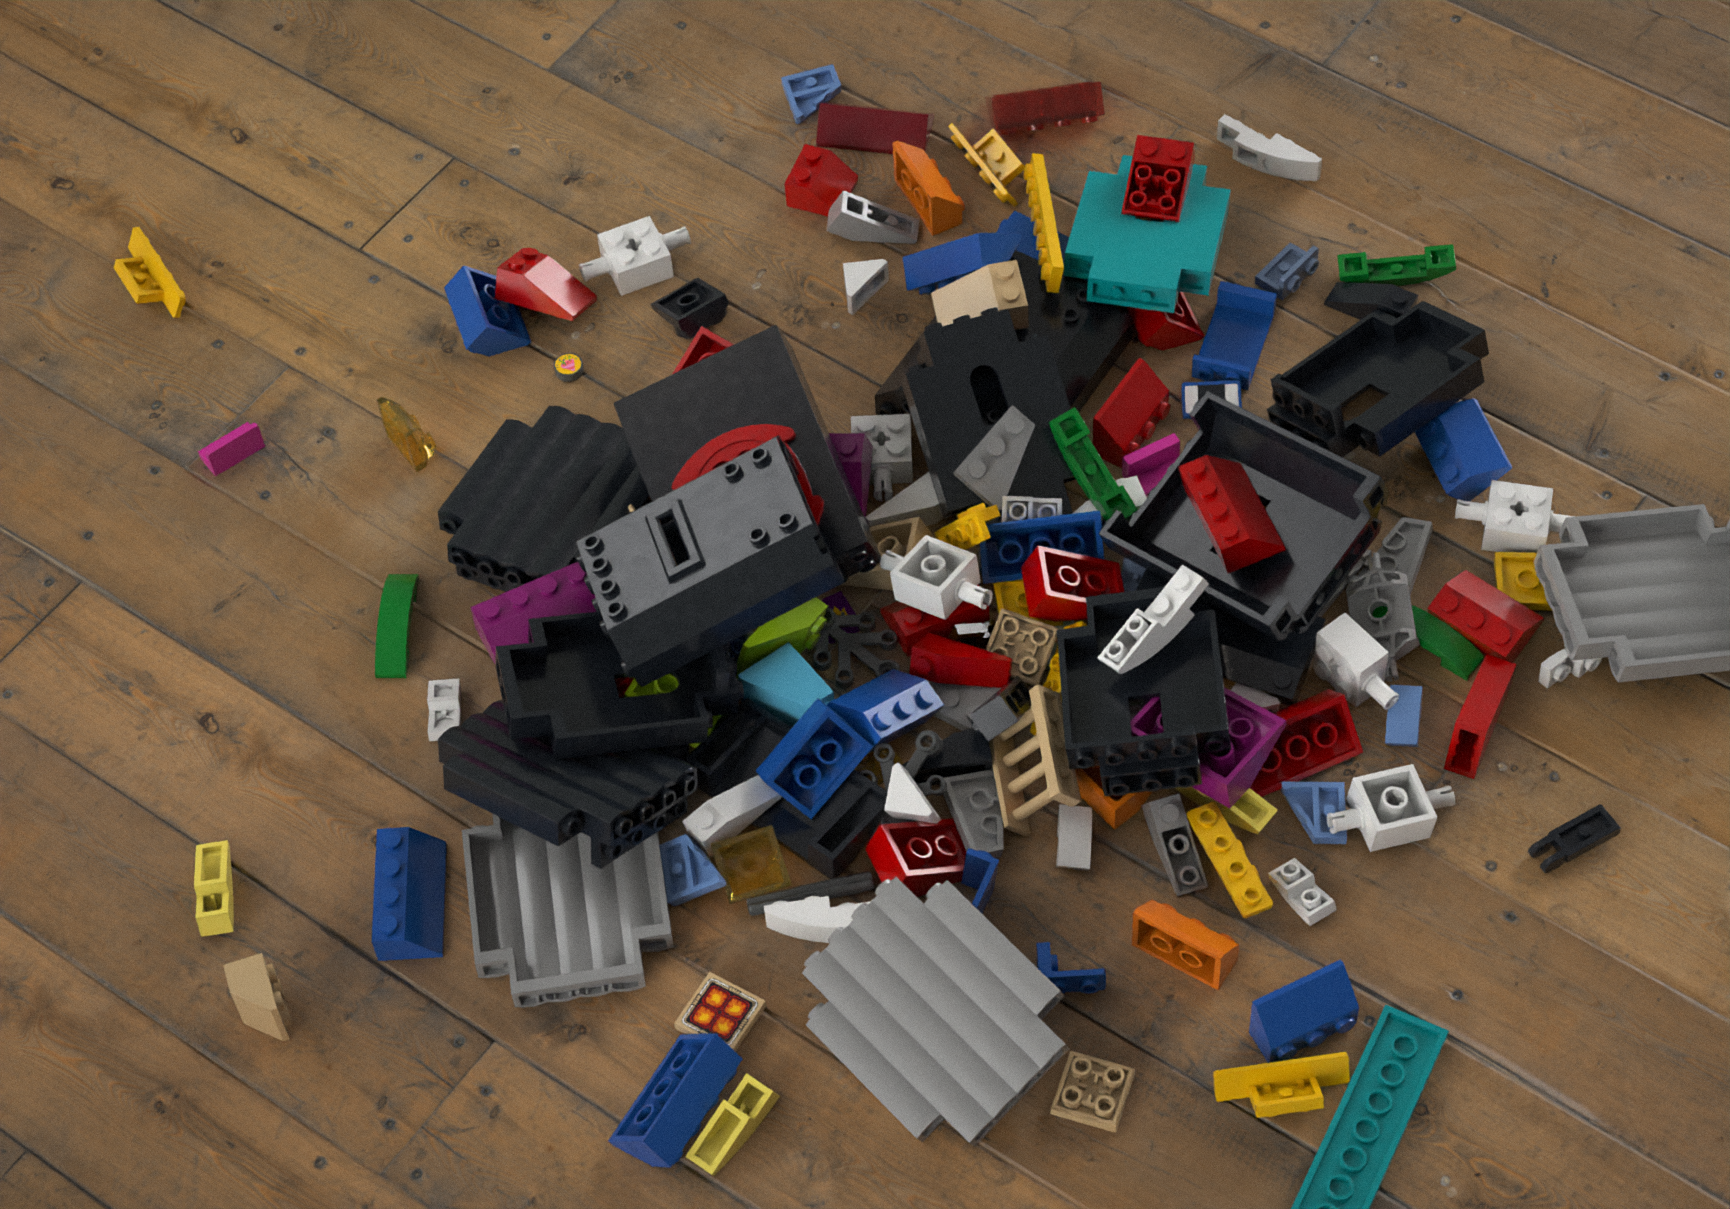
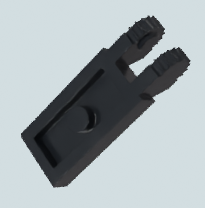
(1576, 837)

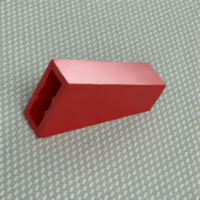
(1479, 716)

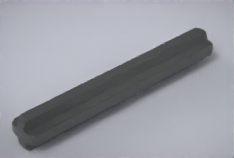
(833, 888)

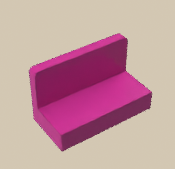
(232, 448)
(1151, 462)

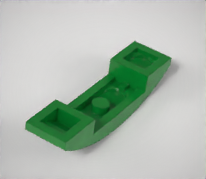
(1398, 270)
(1088, 467)
(394, 625)
(1443, 641)

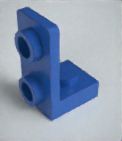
(1086, 981)

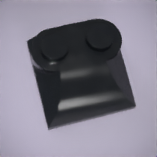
(692, 307)

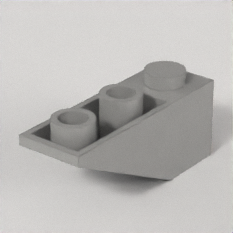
(1175, 843)

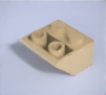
(259, 995)

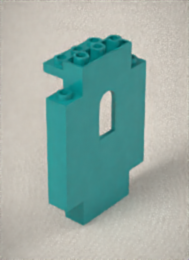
(1145, 260)

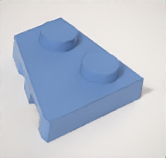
(809, 89)
(1311, 805)
(687, 870)

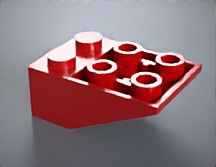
(1158, 178)

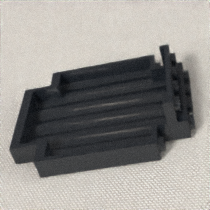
(538, 496)
(606, 796)

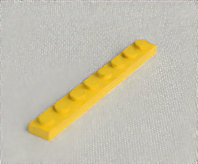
(1044, 223)

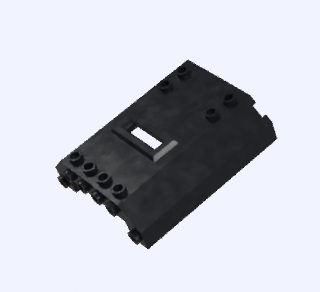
(1081, 333)
(1313, 497)
(748, 562)

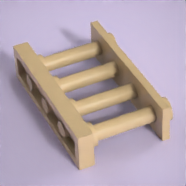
(1050, 738)

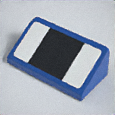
(1194, 391)

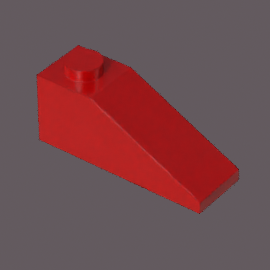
(958, 663)

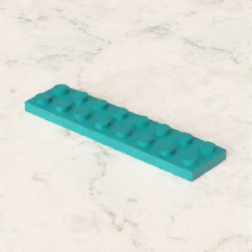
(1373, 1113)

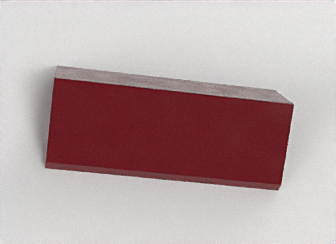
(871, 127)

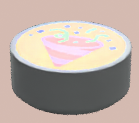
(568, 367)

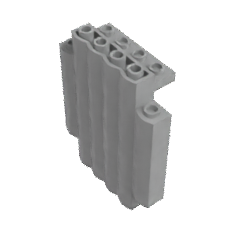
(1642, 591)
(558, 918)
(934, 1010)

